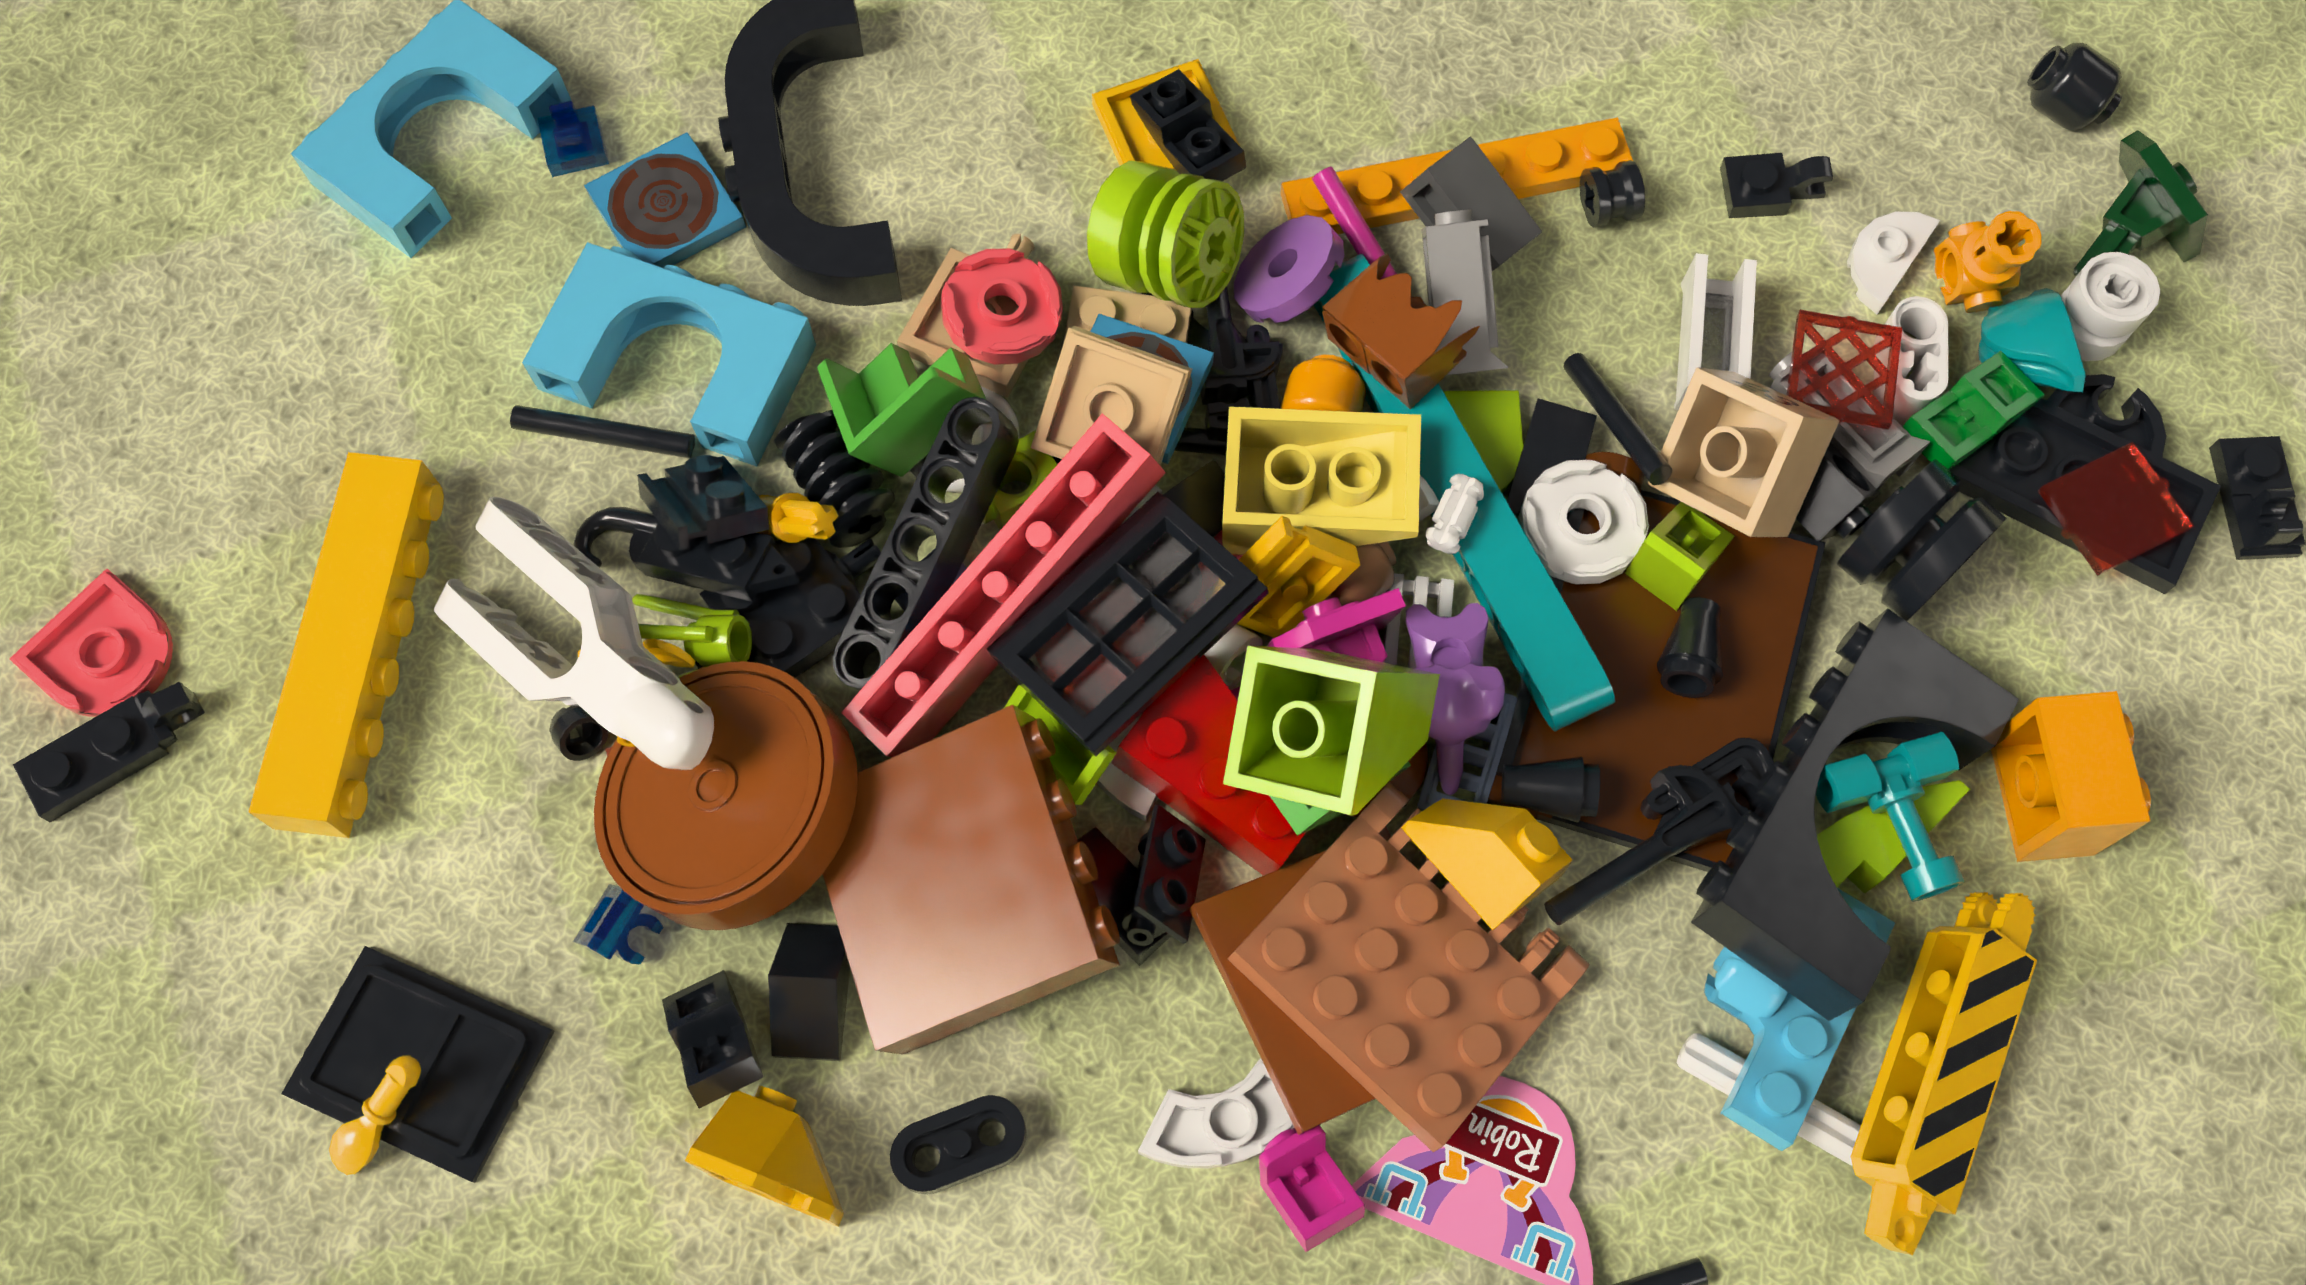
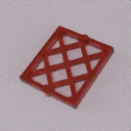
(1848, 328)

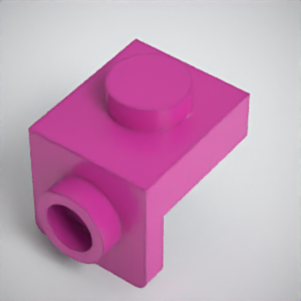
(1308, 1186)

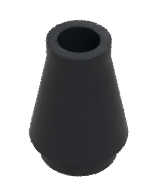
(1693, 652)
(1553, 787)

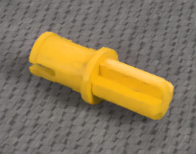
(796, 518)

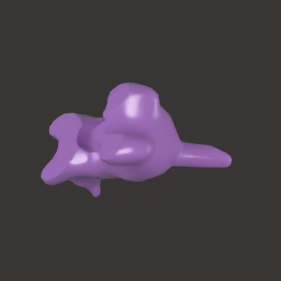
(1466, 690)

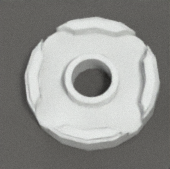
(1609, 497)

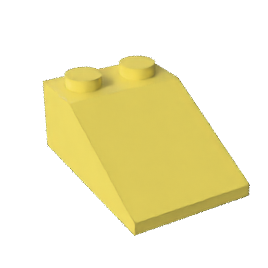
(1322, 470)

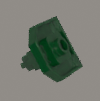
(2151, 206)

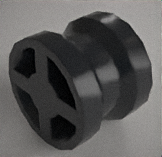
(1612, 193)

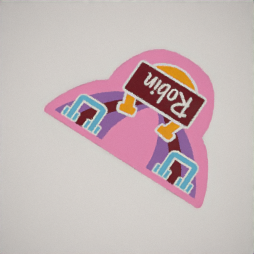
(1493, 1187)

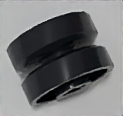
(1919, 540)

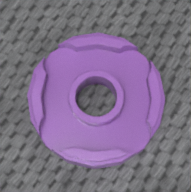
(1288, 269)

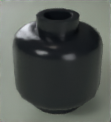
(2075, 86)

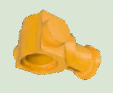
(1985, 261)

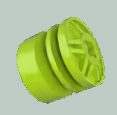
(1165, 233)

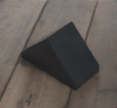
(808, 993)

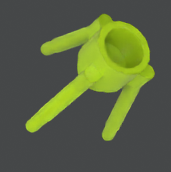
(711, 640)

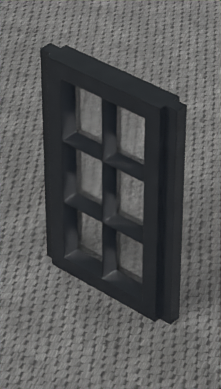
(1127, 622)

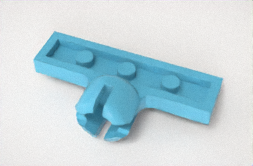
(1789, 1042)

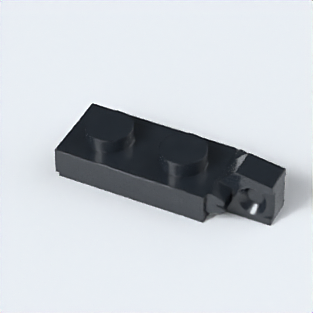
(105, 750)

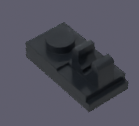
(2257, 497)

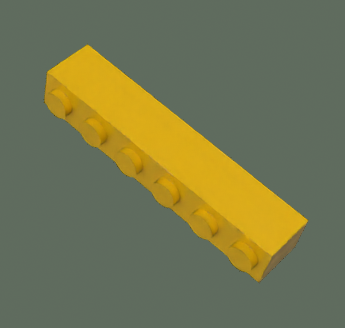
(348, 647)

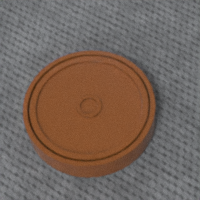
(746, 822)

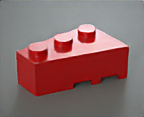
(1182, 757)

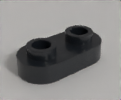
(958, 1141)

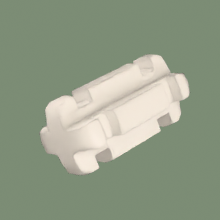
(1454, 513)

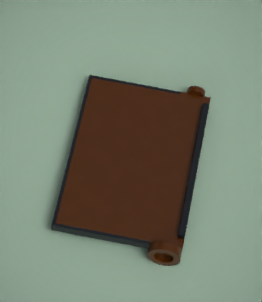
(1764, 606)

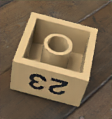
(1744, 452)

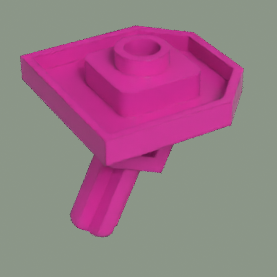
(1345, 628)

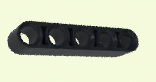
(924, 516)

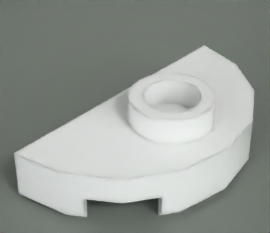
(1885, 253)

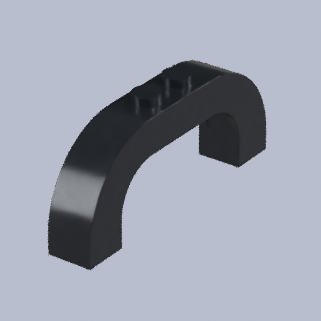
(817, 259)

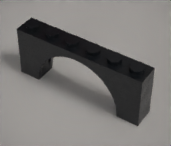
(1774, 891)

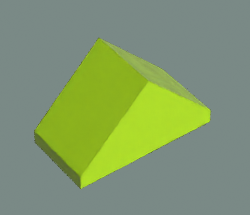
(1678, 554)

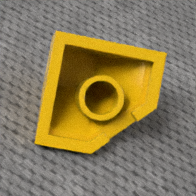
(1489, 854)
(767, 1152)

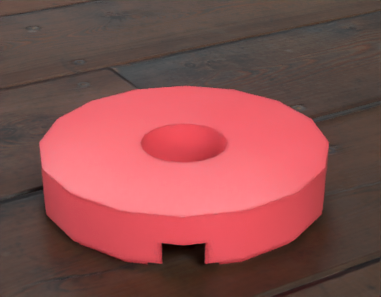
(994, 336)

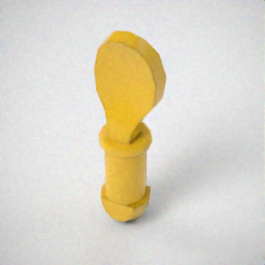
(359, 1139)

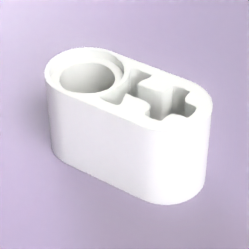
(1924, 356)

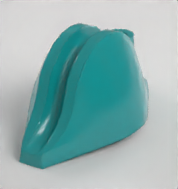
(2036, 339)

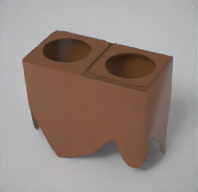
(1394, 332)

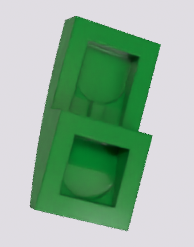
(1973, 410)

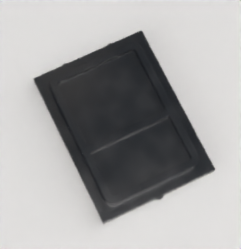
(468, 1051)

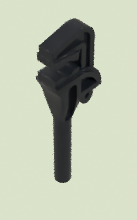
(1238, 368)
(1692, 814)

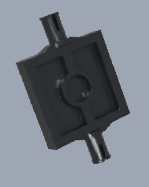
(804, 620)

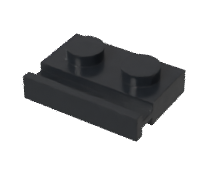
(703, 501)

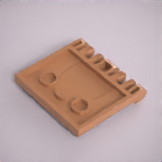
(1403, 976)

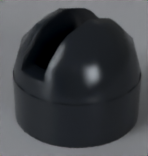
(591, 733)

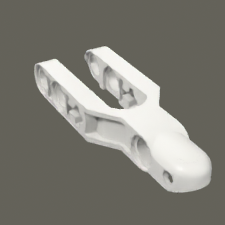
(614, 673)

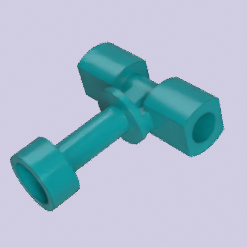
(1892, 787)

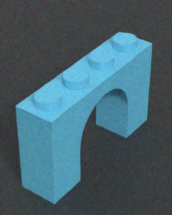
(450, 59)
(619, 297)

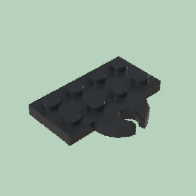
(2068, 434)

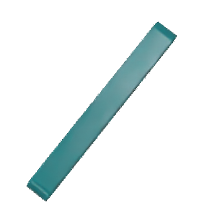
(1498, 557)

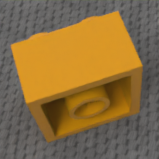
(2070, 777)

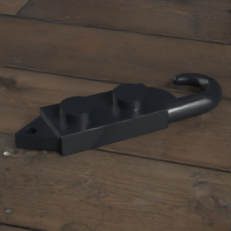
(727, 567)

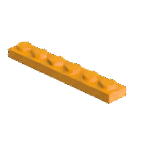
(1527, 164)

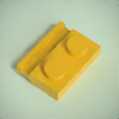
(1299, 572)

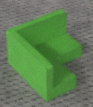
(891, 412)

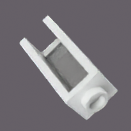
(1715, 322)

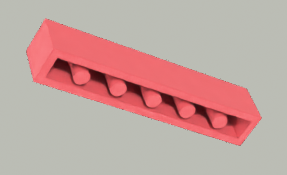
(1029, 556)

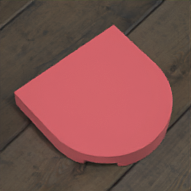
(99, 649)

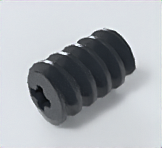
(835, 478)

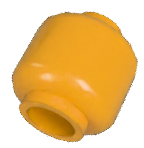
(1325, 385)

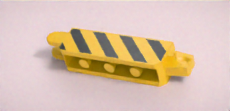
(1943, 1067)

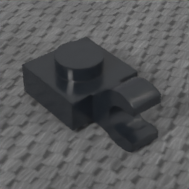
(1765, 187)

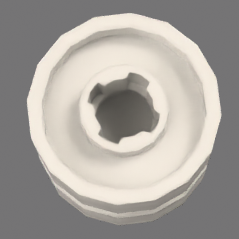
(2109, 302)

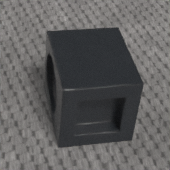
(1836, 498)

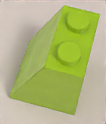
(1325, 725)

